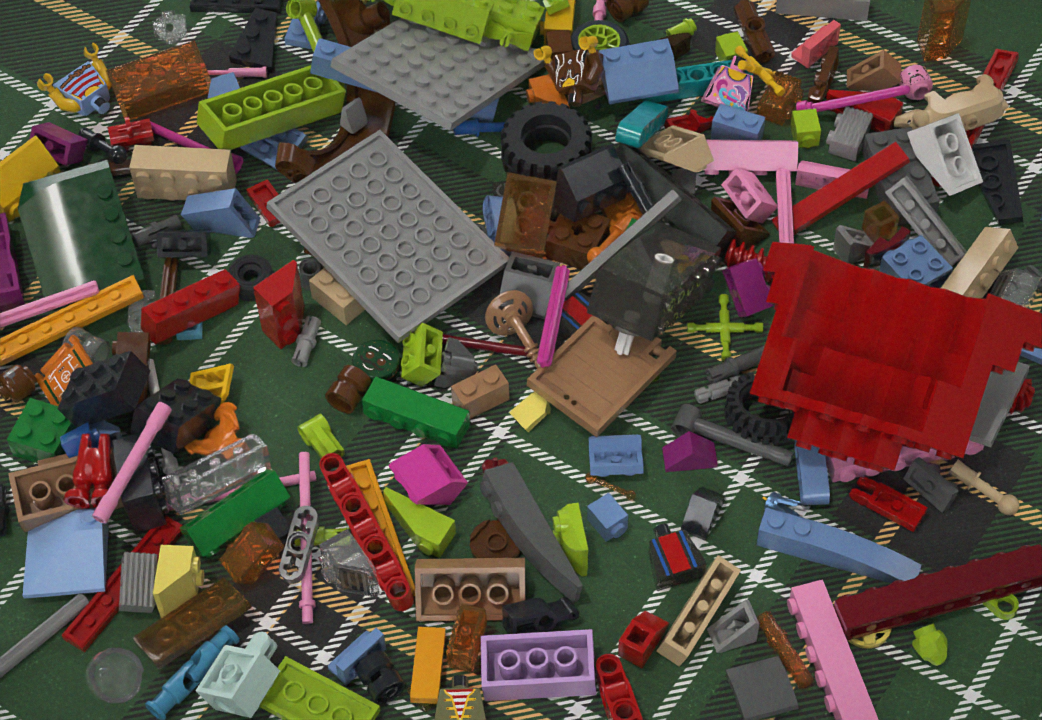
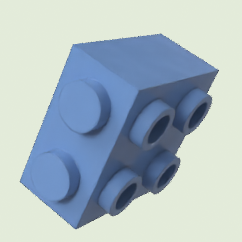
(917, 262)

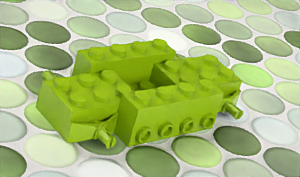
(505, 20)

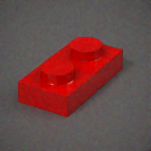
(260, 195)

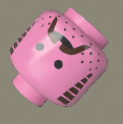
(918, 80)

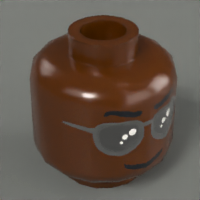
(17, 383)

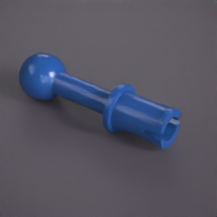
(473, 127)

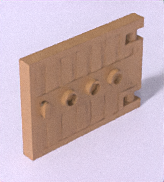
(596, 376)

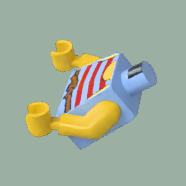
(82, 89)

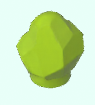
(931, 644)

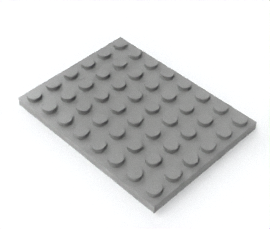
(436, 71)
(388, 235)

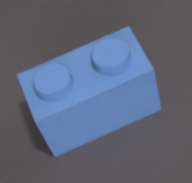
(736, 124)

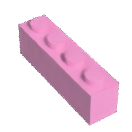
(752, 155)

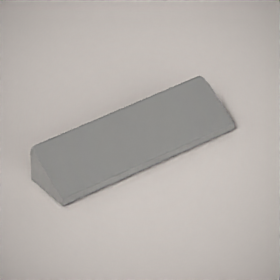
(925, 220)

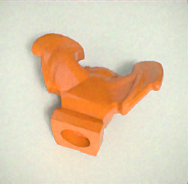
(220, 435)

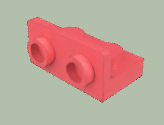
(817, 44)

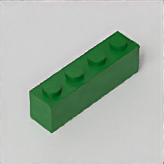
(416, 412)
(232, 513)

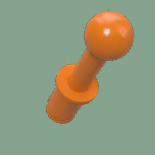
(615, 231)

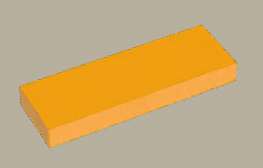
(427, 665)

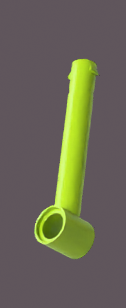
(306, 11)

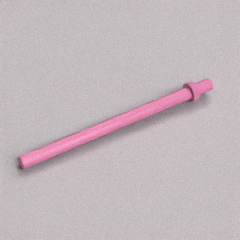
(307, 602)

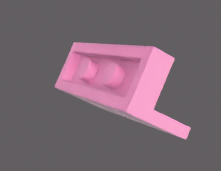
(818, 175)

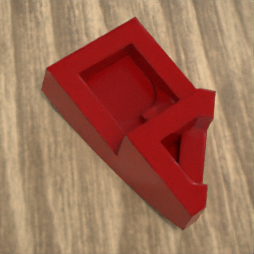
(690, 122)

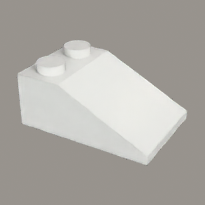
(946, 153)

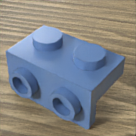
(615, 455)

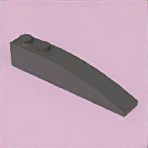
(528, 527)

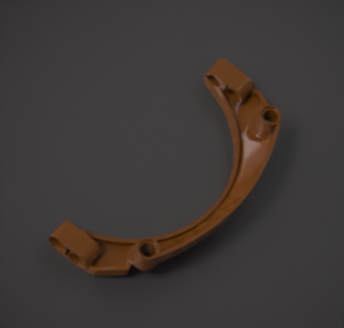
(351, 25)

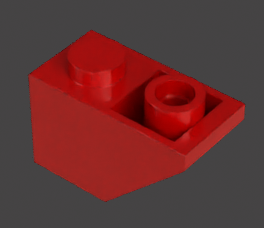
(641, 638)

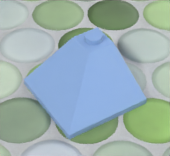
(66, 556)

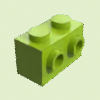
(422, 355)

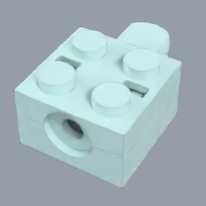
(240, 677)

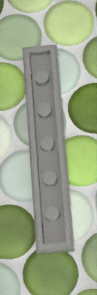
(633, 232)

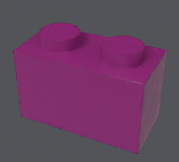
(61, 144)
(747, 287)

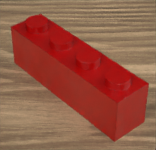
(190, 306)

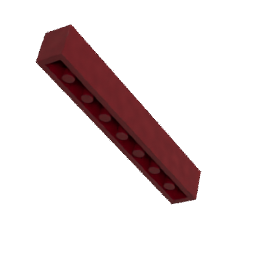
(940, 592)

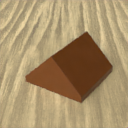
(747, 230)

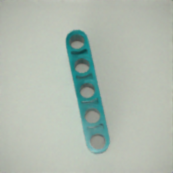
(693, 81)
(641, 124)

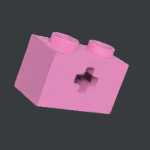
(749, 195)

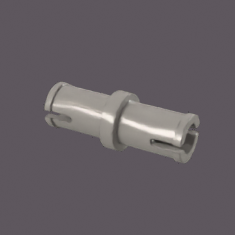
(306, 341)

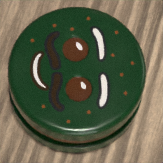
(378, 359)

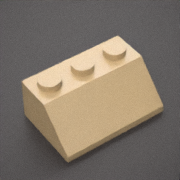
(679, 148)

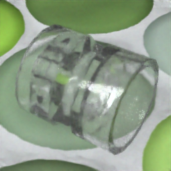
(95, 347)

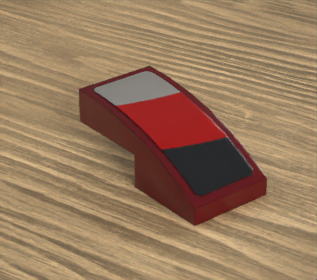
(881, 246)

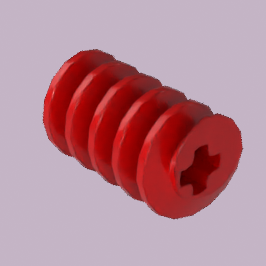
(739, 254)

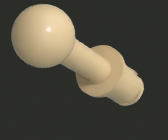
(1007, 503)

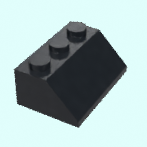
(589, 184)

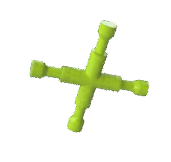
(724, 327)

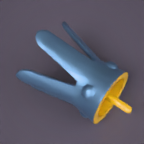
(776, 502)

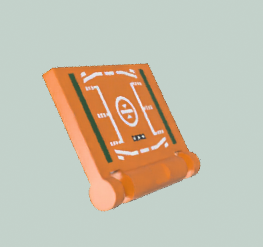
(59, 368)

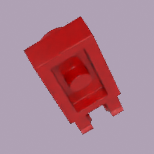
(889, 503)

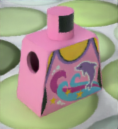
(729, 87)

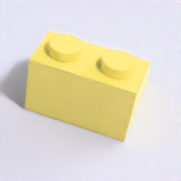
(176, 577)

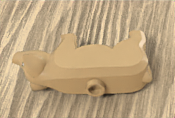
(976, 107)

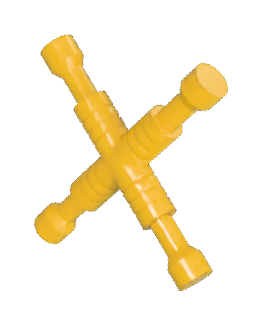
(754, 67)

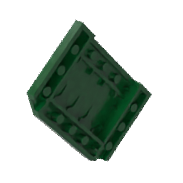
(78, 230)

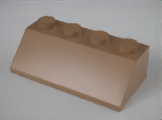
(41, 491)
(475, 582)

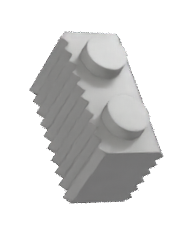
(849, 133)
(137, 582)

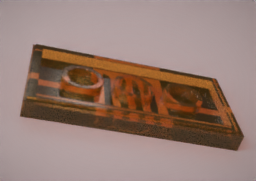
(191, 623)

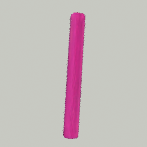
(553, 316)

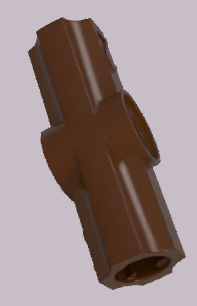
(754, 31)

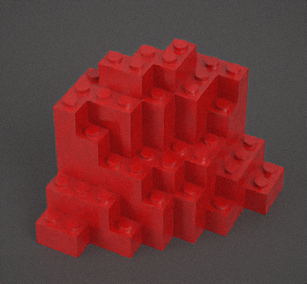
(881, 357)

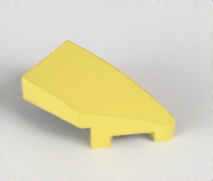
(531, 411)

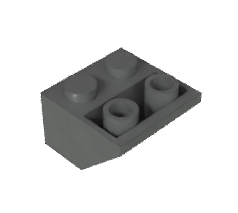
(531, 277)

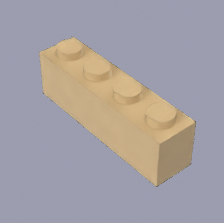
(982, 263)
(698, 611)

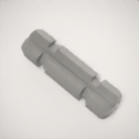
(714, 390)

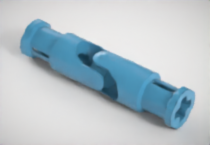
(195, 669)

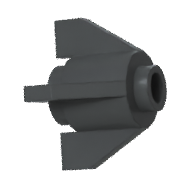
(455, 364)

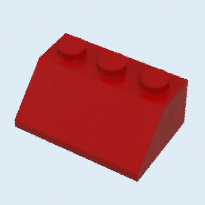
(281, 305)

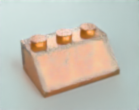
(941, 27)
(525, 214)

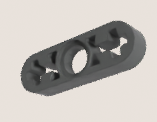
(311, 528)

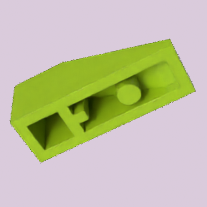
(424, 526)

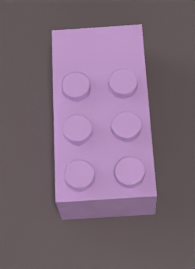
(538, 665)

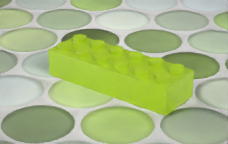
(269, 108)

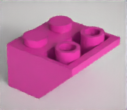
(428, 475)

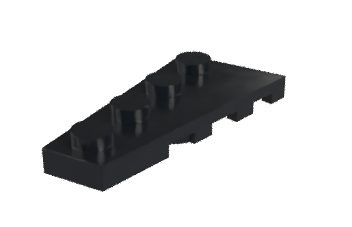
(999, 180)

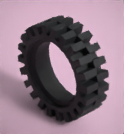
(748, 423)

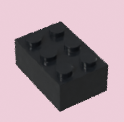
(104, 389)
(190, 414)
(144, 491)

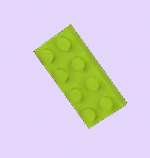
(307, 695)

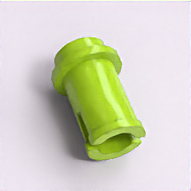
(686, 26)

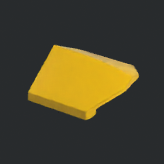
(214, 379)

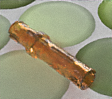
(779, 641)

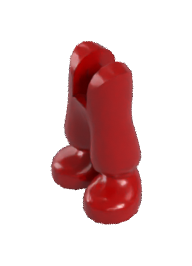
(91, 468)

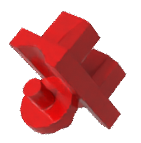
(131, 133)

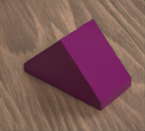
(689, 453)

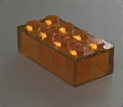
(159, 80)

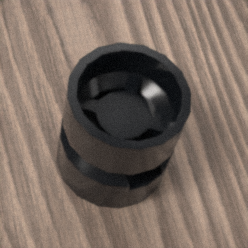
(380, 677)

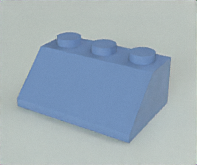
(639, 71)

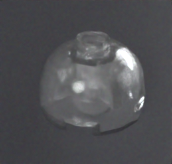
(114, 675)

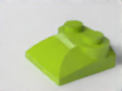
(571, 537)

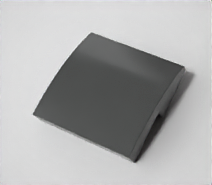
(762, 689)

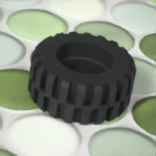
(538, 124)

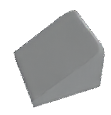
(353, 116)

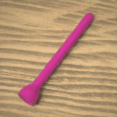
(854, 100)
(188, 143)

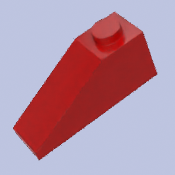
(883, 110)

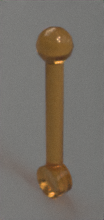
(630, 494)

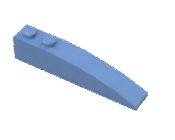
(833, 547)

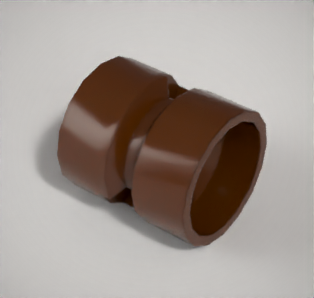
(622, 9)
(348, 389)

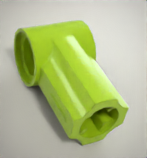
(318, 434)

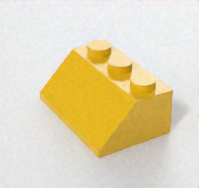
(23, 165)

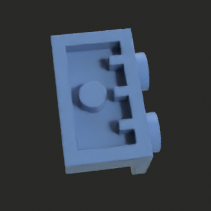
(296, 36)
(345, 663)

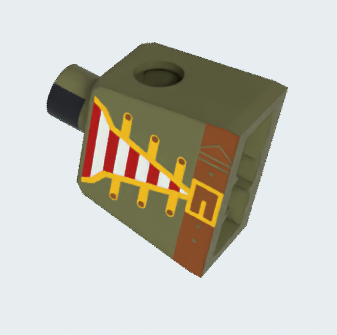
(460, 701)

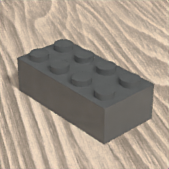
(914, 170)

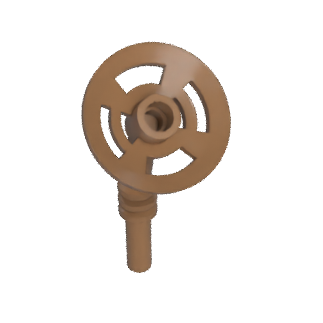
(513, 319)

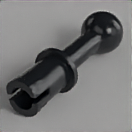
(97, 142)

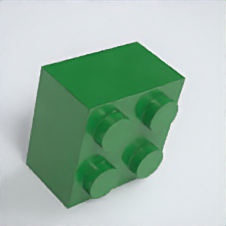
(39, 432)

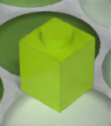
(727, 44)
(805, 128)

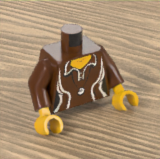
(574, 71)

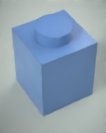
(607, 517)

